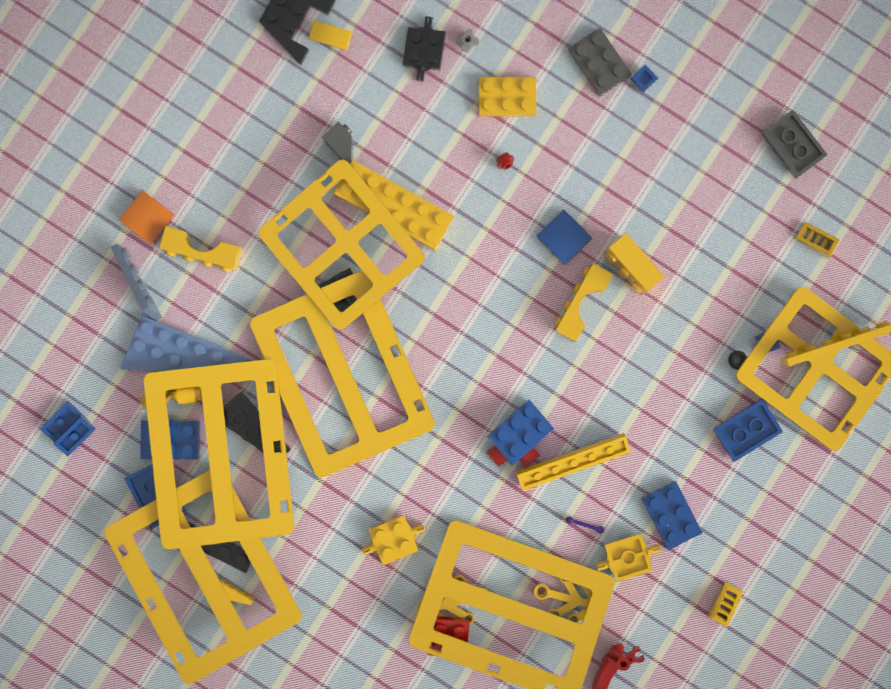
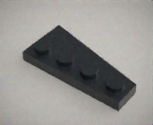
(244, 420)

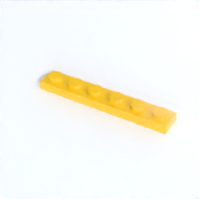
(833, 345)
(573, 461)

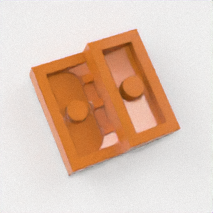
(146, 217)

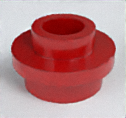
(505, 161)

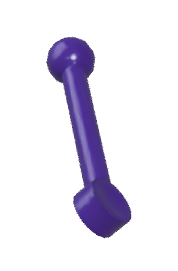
(599, 529)

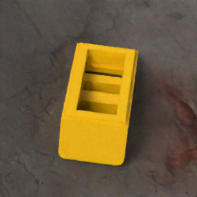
(820, 249)
(236, 594)
(731, 607)

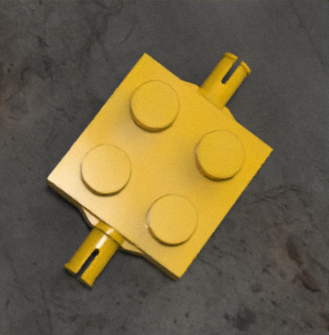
(393, 539)
(628, 557)

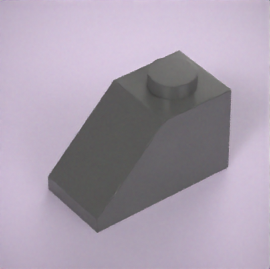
(340, 141)

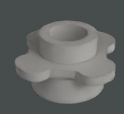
(466, 46)

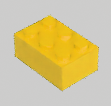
(633, 264)

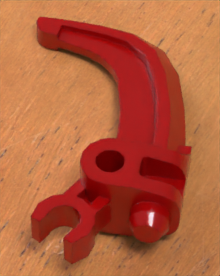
(613, 660)

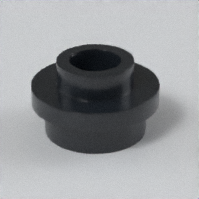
(731, 362)

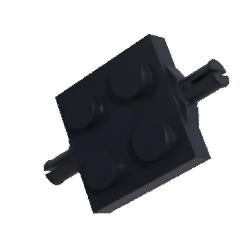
(424, 49)

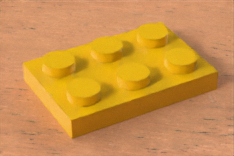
(507, 96)

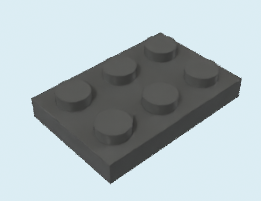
(599, 62)
(794, 144)

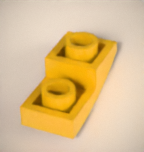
(330, 35)

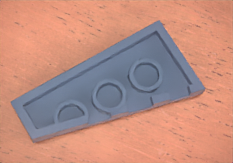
(136, 283)

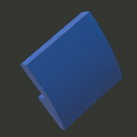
(564, 237)
(67, 428)

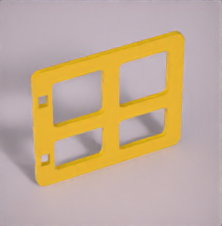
(346, 242)
(820, 365)

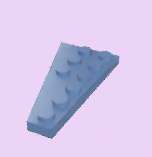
(166, 349)

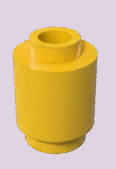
(187, 395)

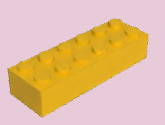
(418, 217)

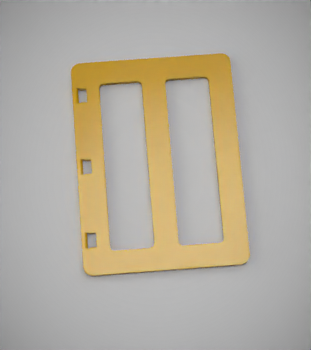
(370, 440)
(276, 466)
(239, 639)
(477, 658)

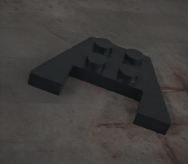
(285, 17)

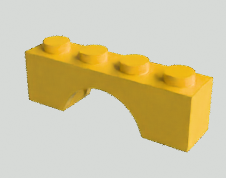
(177, 242)
(570, 323)

